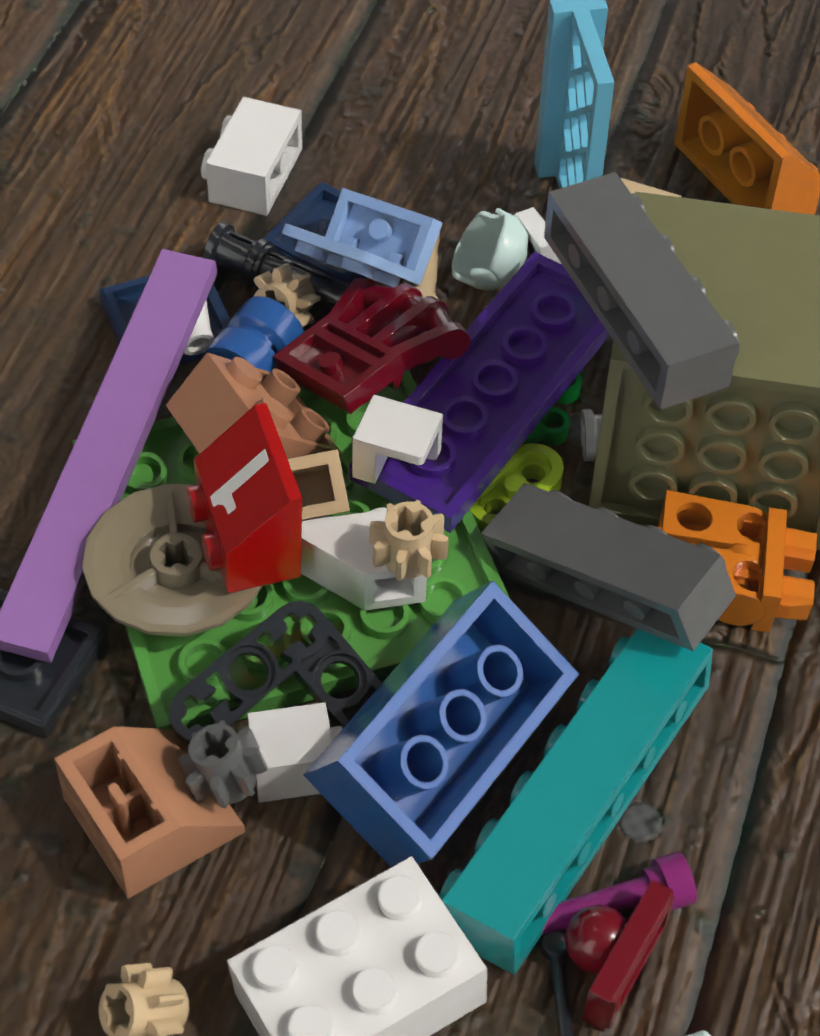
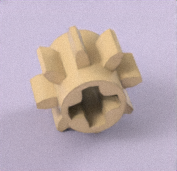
(290, 290)
(408, 540)
(144, 1003)

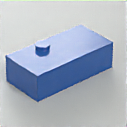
(442, 726)

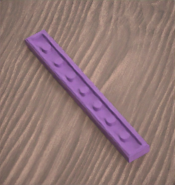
(104, 454)

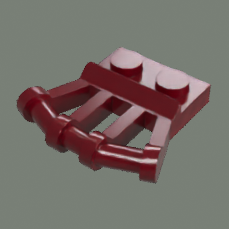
(358, 354)

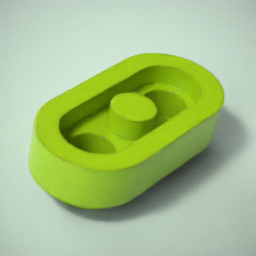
(528, 462)

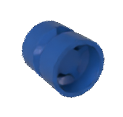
(257, 333)

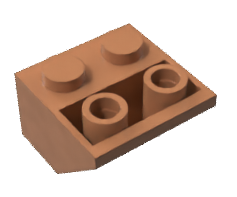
(226, 389)
(138, 806)

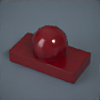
(615, 949)

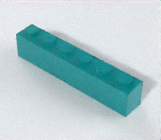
(574, 796)

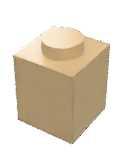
(320, 485)

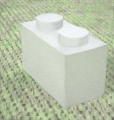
(253, 155)

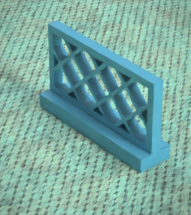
(574, 93)

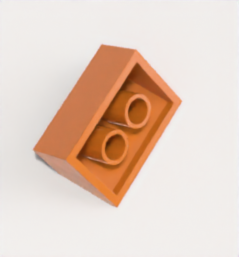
(741, 149)

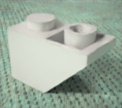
(341, 559)

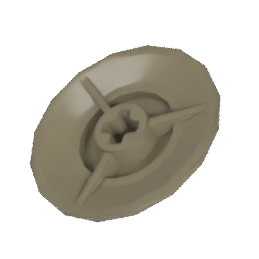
(129, 572)

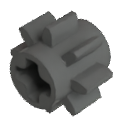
(222, 764)

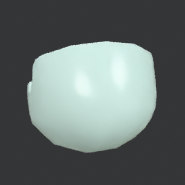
(490, 250)

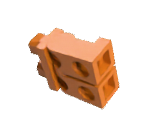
(755, 554)

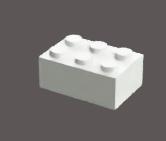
(364, 965)

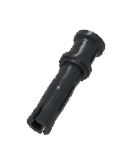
(254, 258)

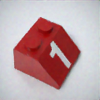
(248, 504)

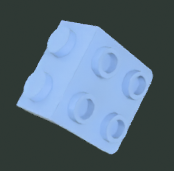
(372, 239)

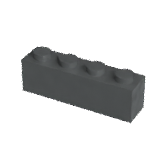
(640, 290)
(611, 565)

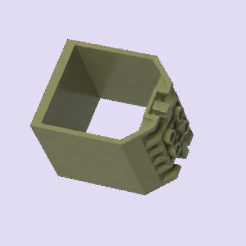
(763, 431)

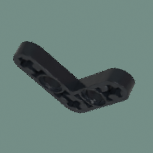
(305, 664)

